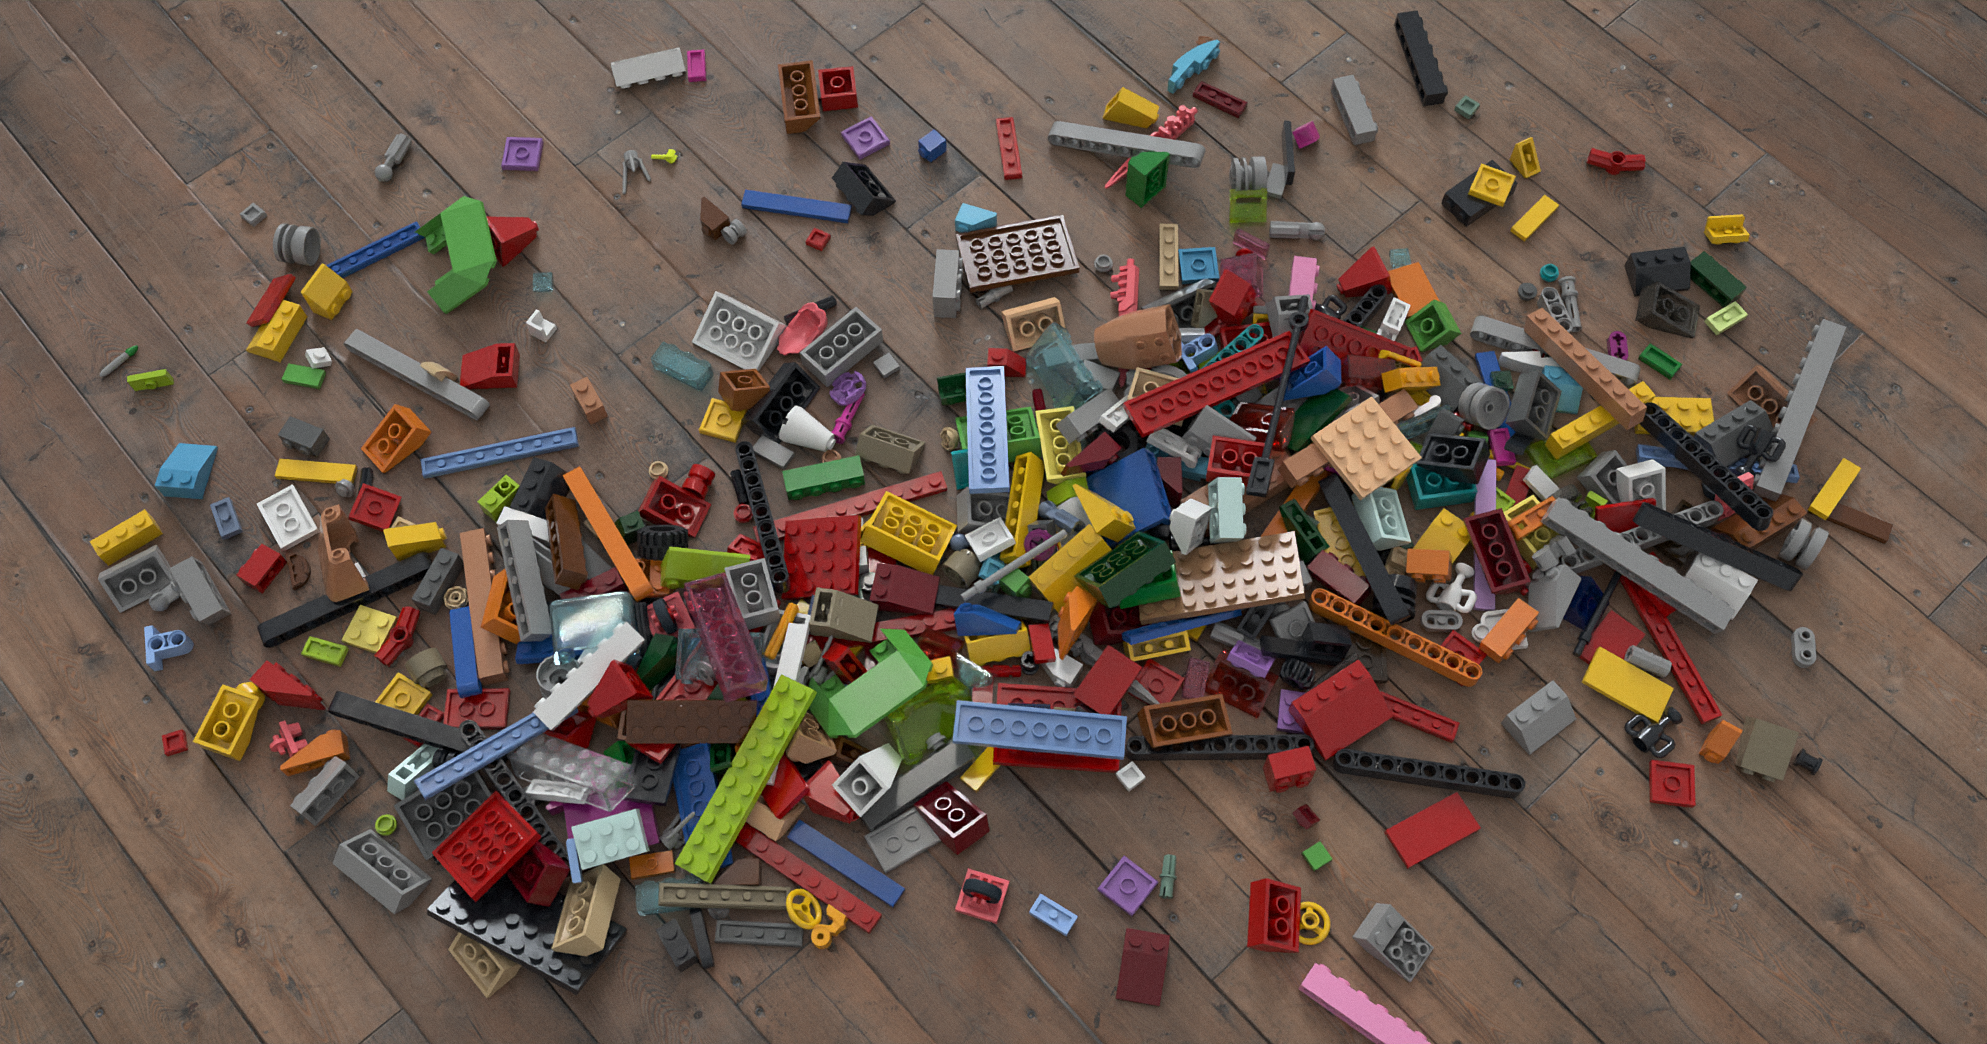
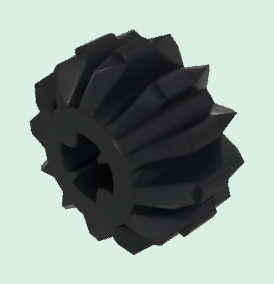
(1297, 674)

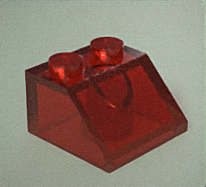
(939, 645)

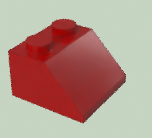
(1232, 298)

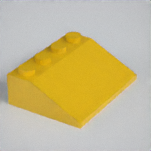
(908, 533)
(1057, 574)

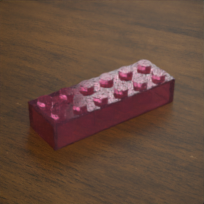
(725, 637)

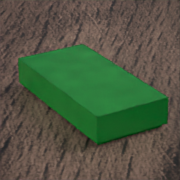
(1660, 361)

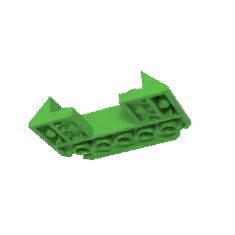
(470, 249)
(877, 692)

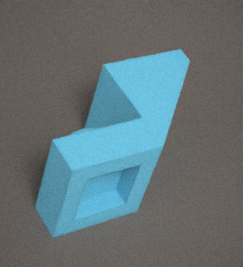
(990, 566)

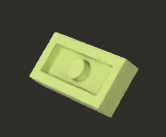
(1726, 318)

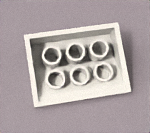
(738, 332)

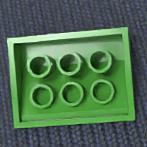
(1021, 433)

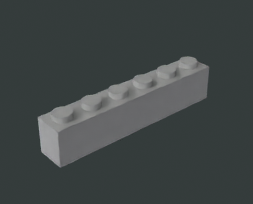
(524, 580)

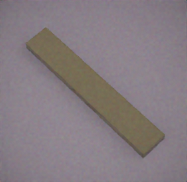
(722, 896)

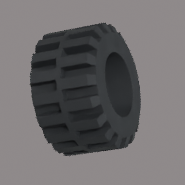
(1123, 436)
(656, 539)

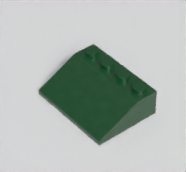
(1126, 568)

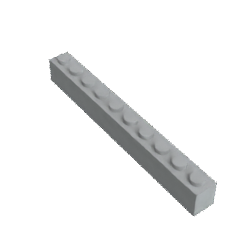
(1800, 407)
(1638, 566)

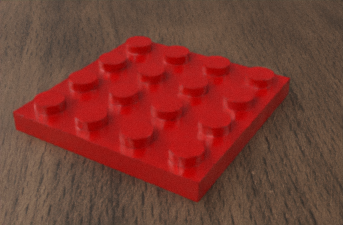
(822, 555)
(486, 845)

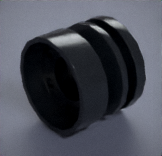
(1407, 590)

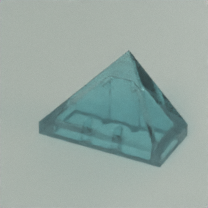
(972, 674)

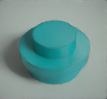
(1549, 272)

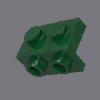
(952, 388)

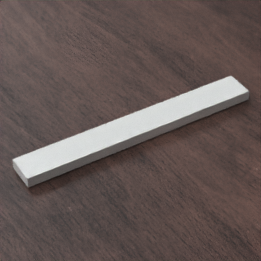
(791, 660)

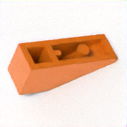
(318, 753)

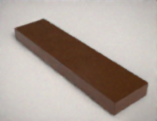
(1858, 522)

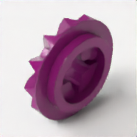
(1035, 536)

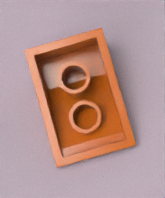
(395, 438)
(1074, 618)

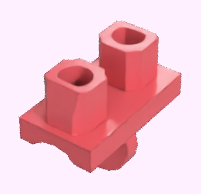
(286, 741)

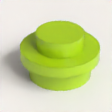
(386, 825)

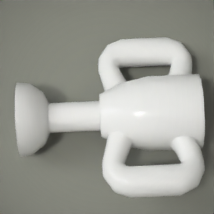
(1452, 593)

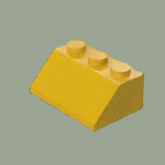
(276, 337)
(997, 647)

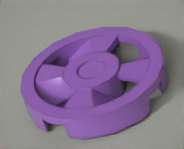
(845, 389)

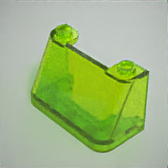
(924, 716)

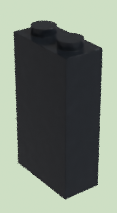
(1467, 207)

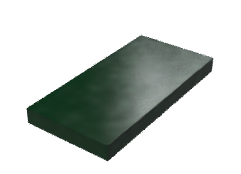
(1315, 415)

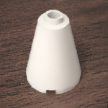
(806, 431)

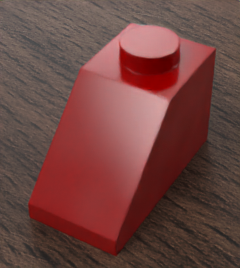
(1013, 363)

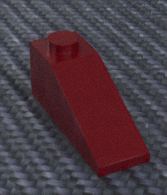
(1094, 456)

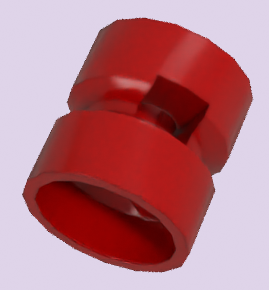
(699, 480)

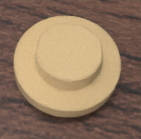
(658, 469)

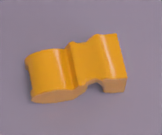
(822, 934)

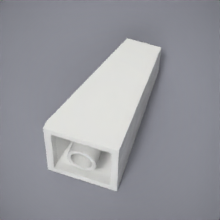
(868, 778)

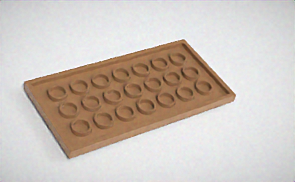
(1232, 578)

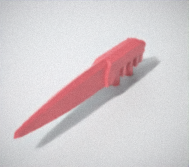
(1172, 130)
(1126, 296)

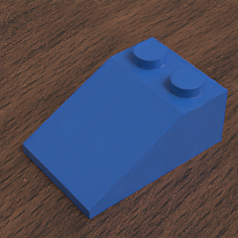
(1317, 377)

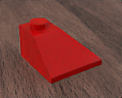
(575, 729)

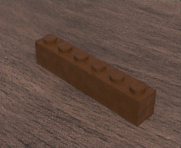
(565, 542)

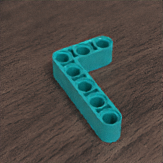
(1246, 342)

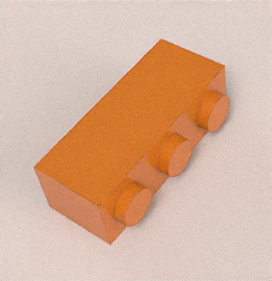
(1509, 631)

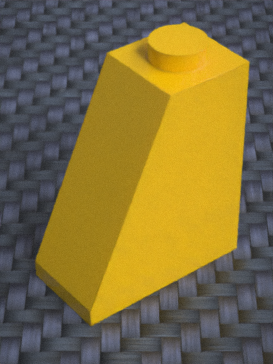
(1131, 109)
(413, 539)

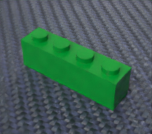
(823, 478)

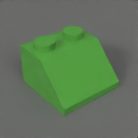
(1432, 326)

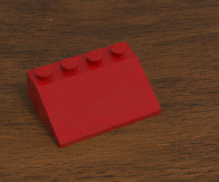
(1341, 710)

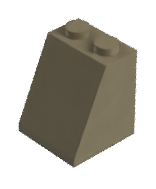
(1765, 749)

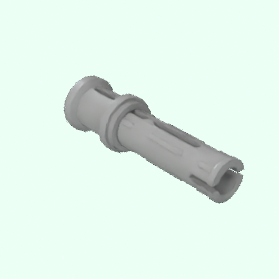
(1570, 296)

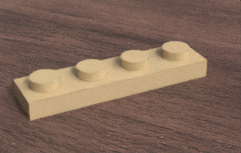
(1168, 257)

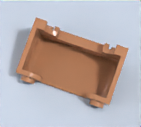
(338, 570)

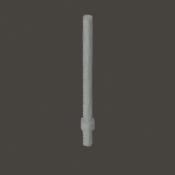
(980, 586)

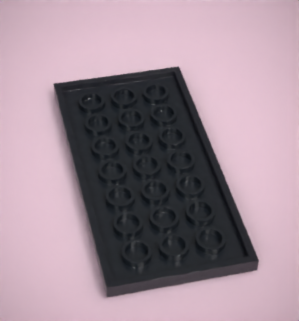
(521, 931)

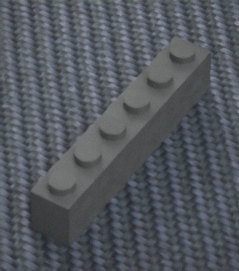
(919, 782)

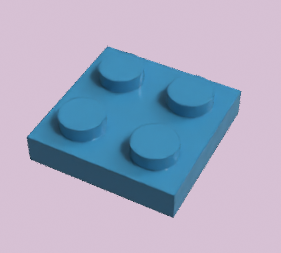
(1198, 265)

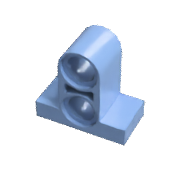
(1201, 352)
(169, 648)

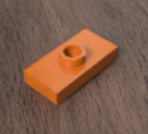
(652, 865)

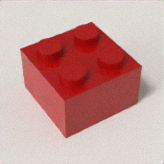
(838, 88)
(1289, 769)

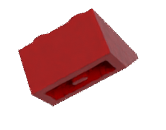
(491, 367)
(285, 688)

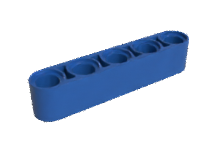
(464, 653)

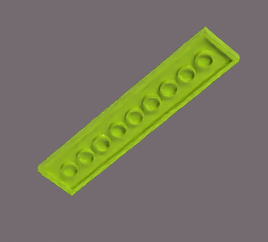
(746, 778)

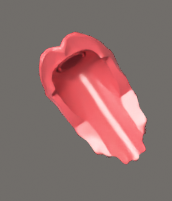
(803, 329)

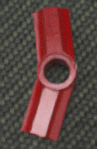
(1616, 161)
(405, 626)

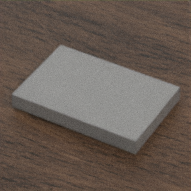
(901, 840)

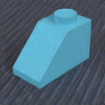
(974, 218)

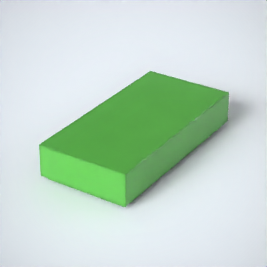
(303, 376)

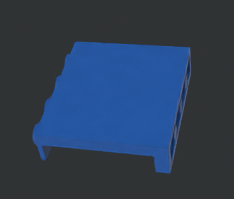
(1136, 488)

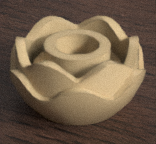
(949, 438)
(453, 593)

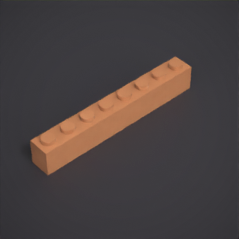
(1585, 369)
(1312, 461)
(479, 574)

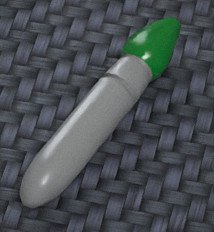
(118, 361)

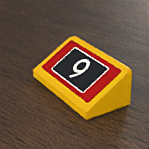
(1400, 361)

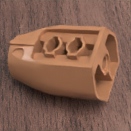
(1140, 339)

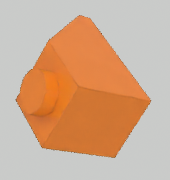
(1720, 742)

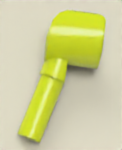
(670, 157)

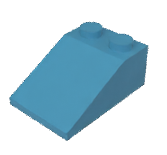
(186, 471)

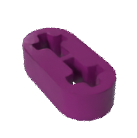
(1621, 348)

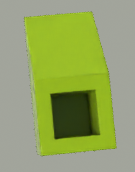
(498, 496)

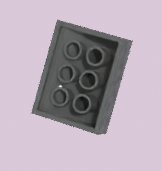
(440, 815)

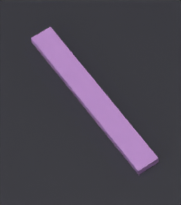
(1483, 502)

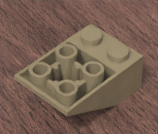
(842, 616)

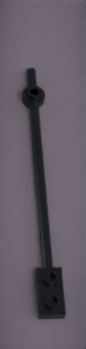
(1263, 466)

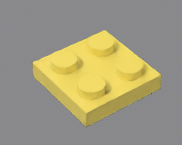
(369, 629)

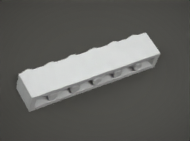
(584, 680)

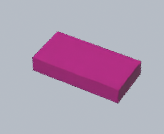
(696, 65)
(1497, 440)

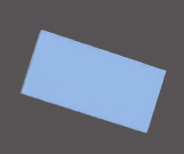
(575, 867)

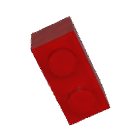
(261, 568)
(844, 663)

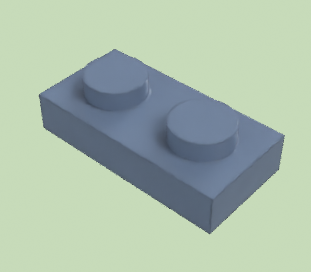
(226, 518)

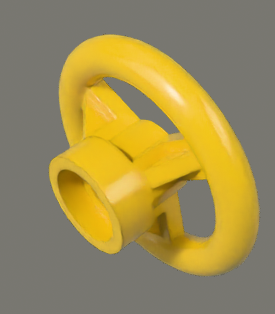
(801, 911)
(1309, 914)

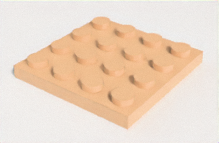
(1366, 448)

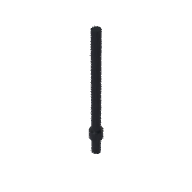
(1585, 636)

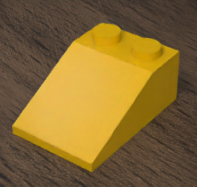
(1105, 516)
(1445, 533)
(229, 723)

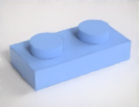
(1053, 915)

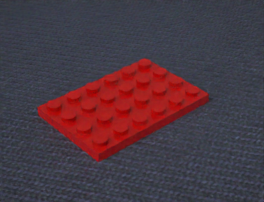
(1055, 697)

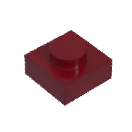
(1306, 817)

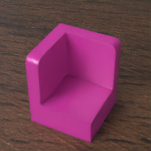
(1306, 134)

